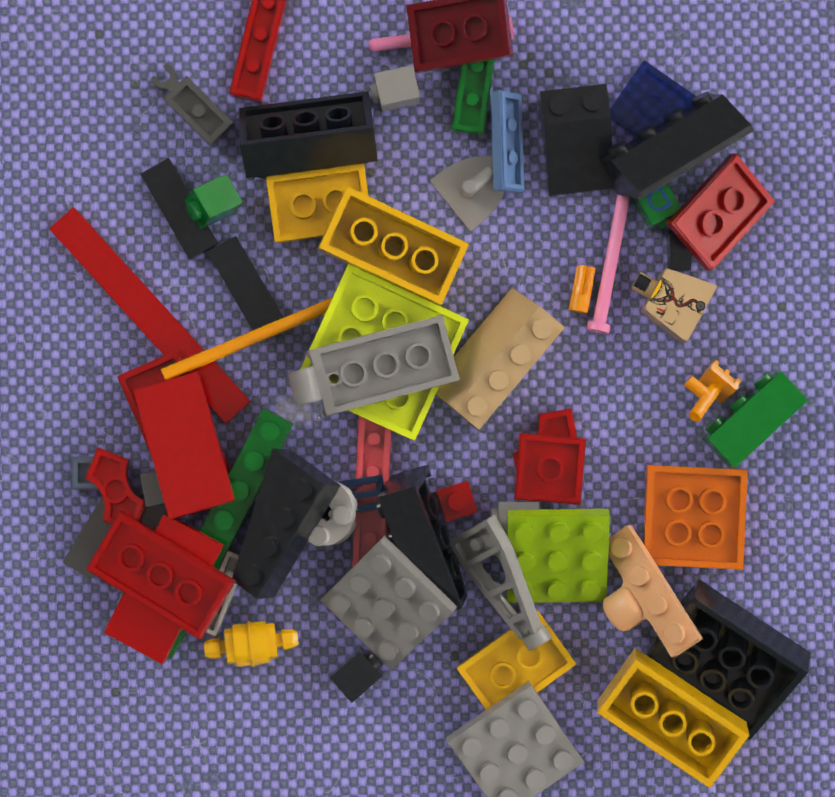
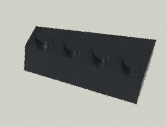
(282, 520)
(417, 532)

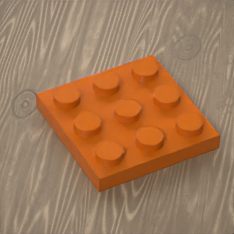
(695, 516)

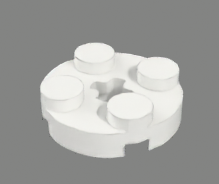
(341, 520)

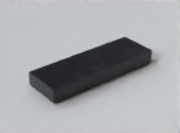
(170, 196)
(245, 283)

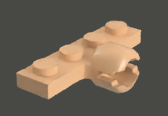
(646, 595)

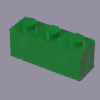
(753, 418)

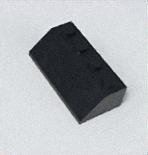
(307, 134)
(674, 145)

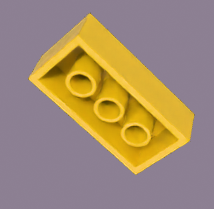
(392, 246)
(672, 718)

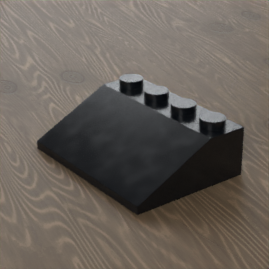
(738, 660)

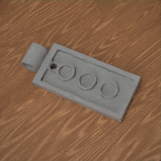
(376, 367)

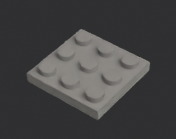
(388, 603)
(515, 746)

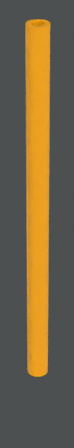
(245, 340)

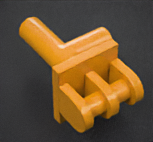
(711, 386)

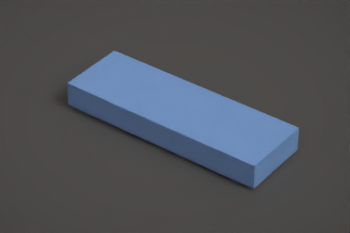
(507, 141)

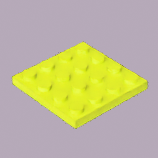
(370, 305)

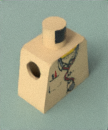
(674, 301)

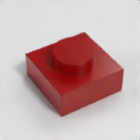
(457, 501)

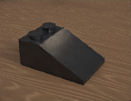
(575, 138)

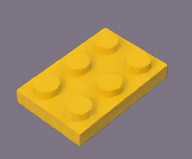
(307, 199)
(508, 665)

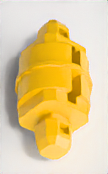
(251, 643)

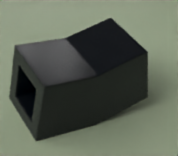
(677, 254)

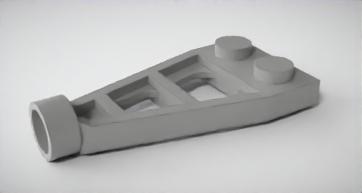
(487, 540)

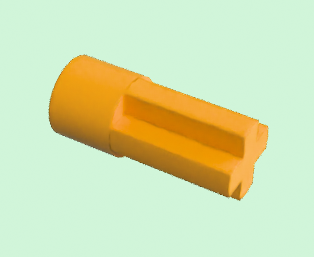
(582, 289)

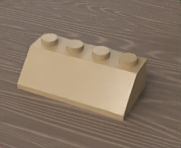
(498, 357)

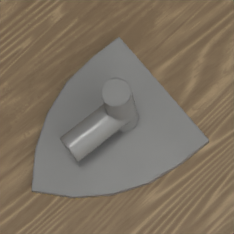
(469, 189)

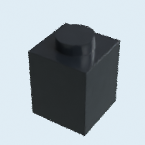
(357, 674)

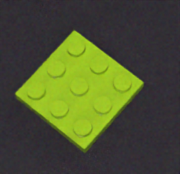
(561, 553)

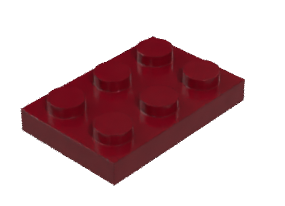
(458, 33)

